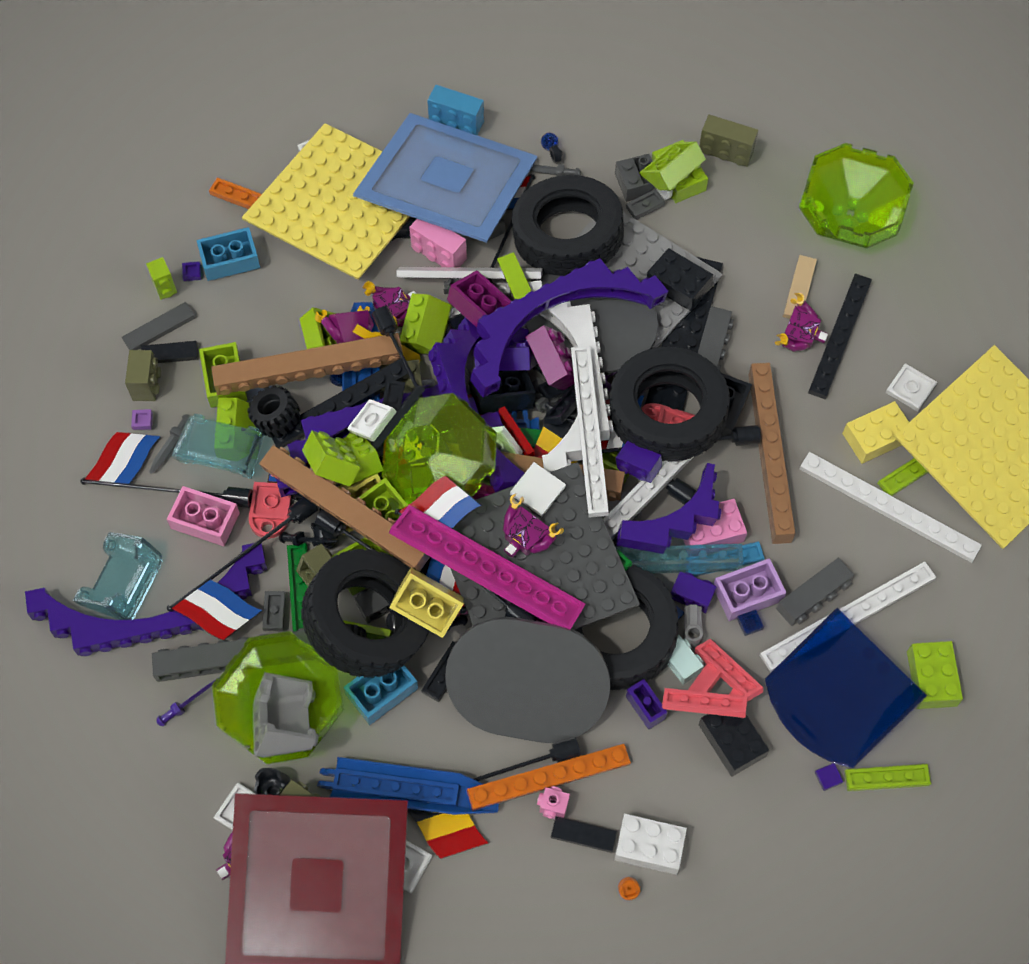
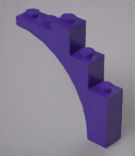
(657, 533)

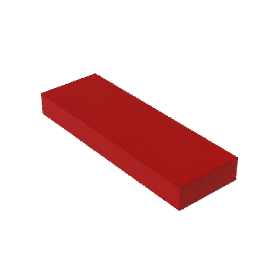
(515, 432)

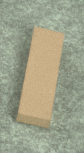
(800, 282)

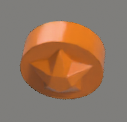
(629, 888)

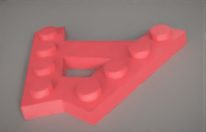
(697, 697)

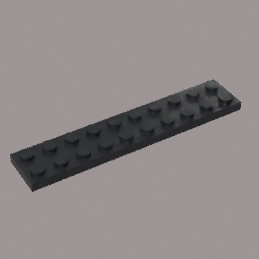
(687, 336)

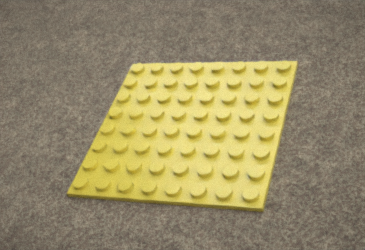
(315, 204)
(979, 444)

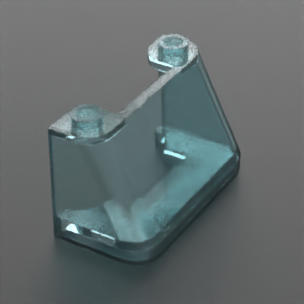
(219, 445)
(124, 577)

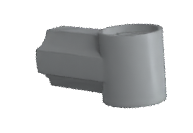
(693, 624)

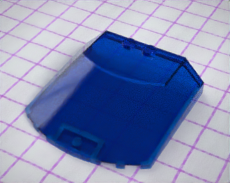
(840, 692)

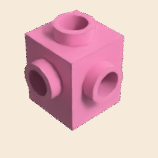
(560, 804)

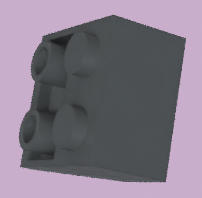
(630, 179)

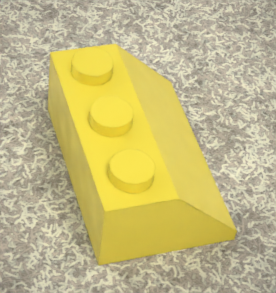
(427, 602)

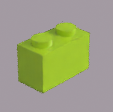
(161, 278)

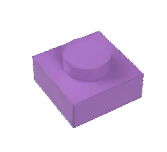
(142, 419)

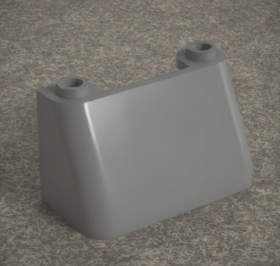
(282, 716)

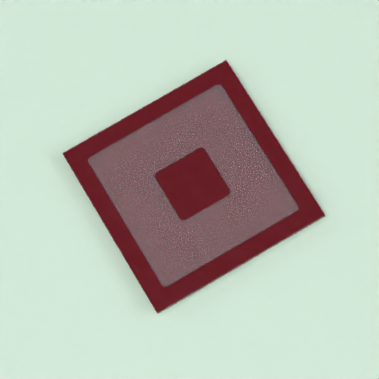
(316, 880)

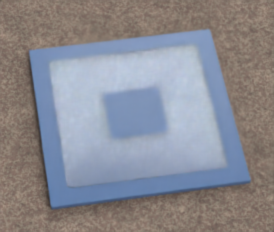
(446, 177)

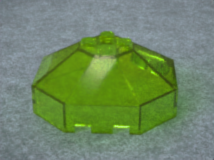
(863, 183)
(455, 446)
(283, 656)

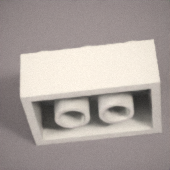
(650, 844)

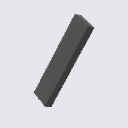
(158, 327)

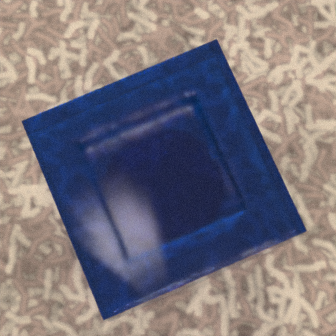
(750, 622)

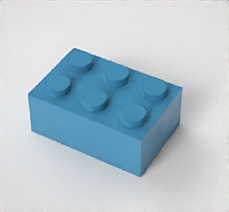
(456, 109)
(228, 254)
(380, 694)

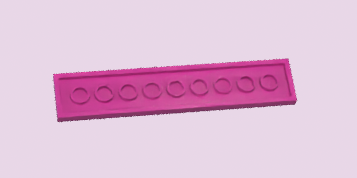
(487, 568)

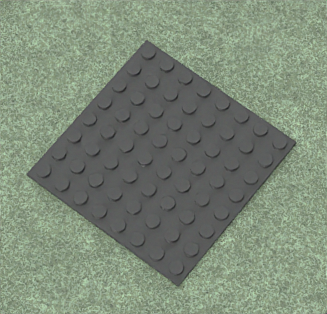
(577, 562)

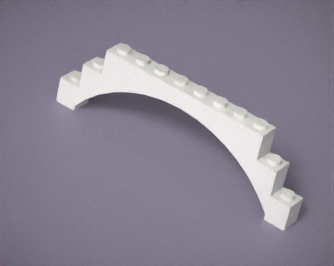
(577, 326)

